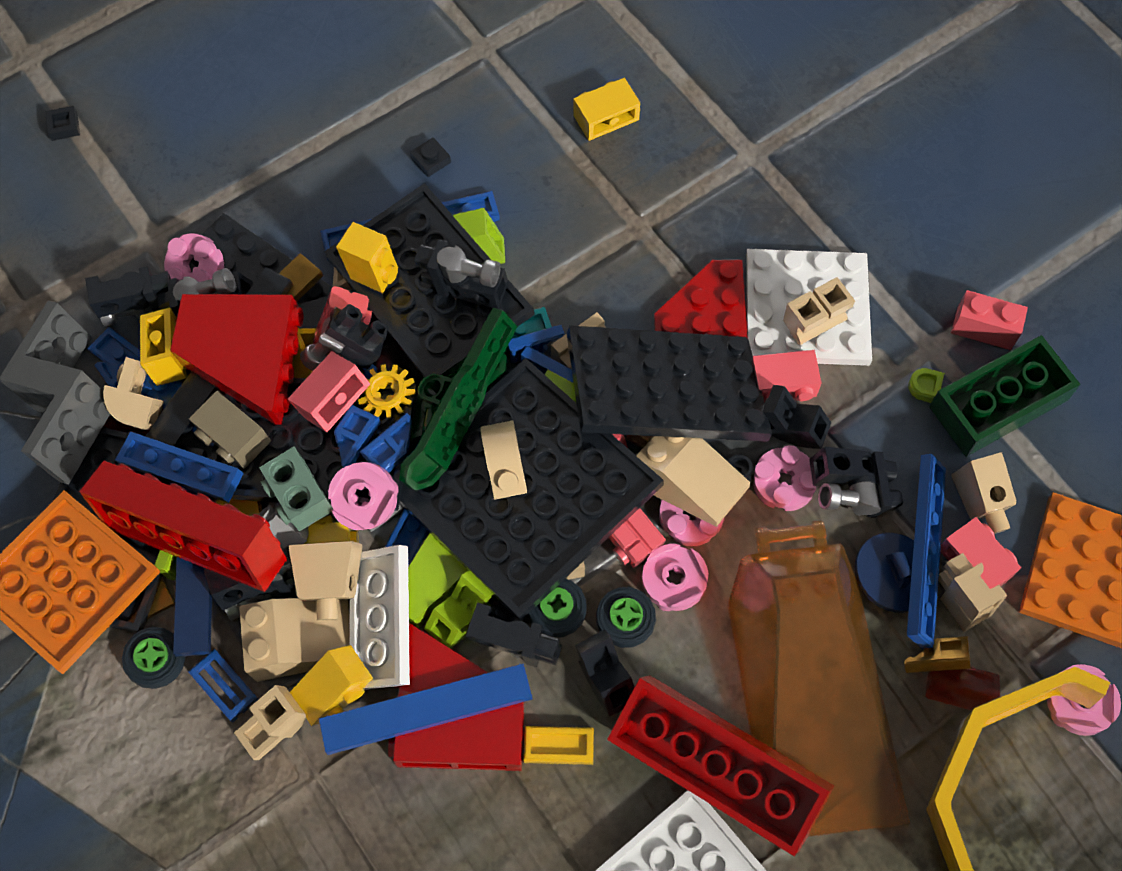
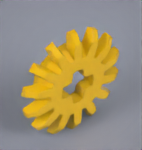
(380, 381)

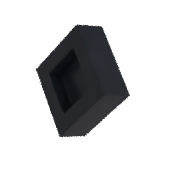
(62, 123)
(430, 157)

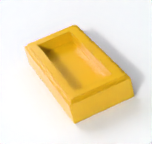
(558, 745)

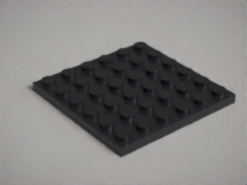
(574, 498)

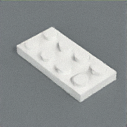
(382, 616)

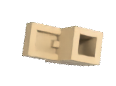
(126, 401)
(503, 459)
(274, 718)

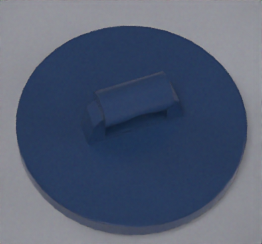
(885, 571)

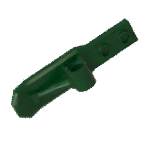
(454, 403)

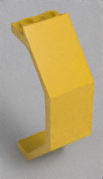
(1072, 684)

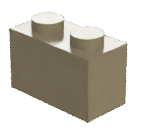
(230, 430)

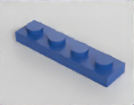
(180, 467)

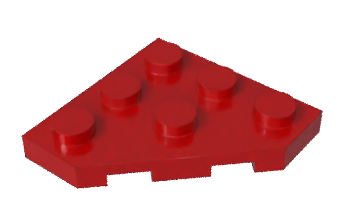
(708, 303)

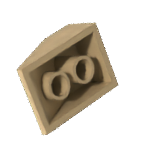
(694, 476)
(287, 638)

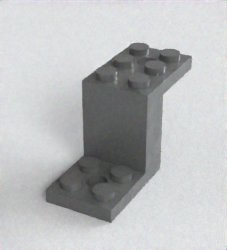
(53, 387)

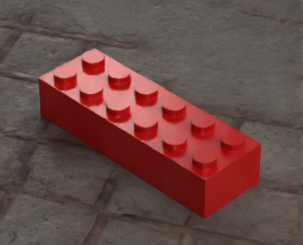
(185, 524)
(721, 764)

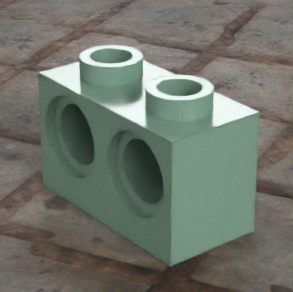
(299, 487)

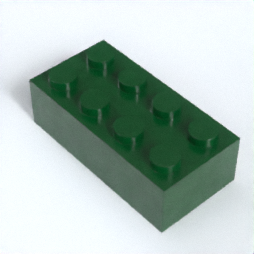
(1004, 395)

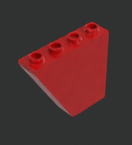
(241, 346)
(472, 743)

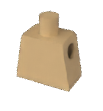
(986, 490)
(326, 574)

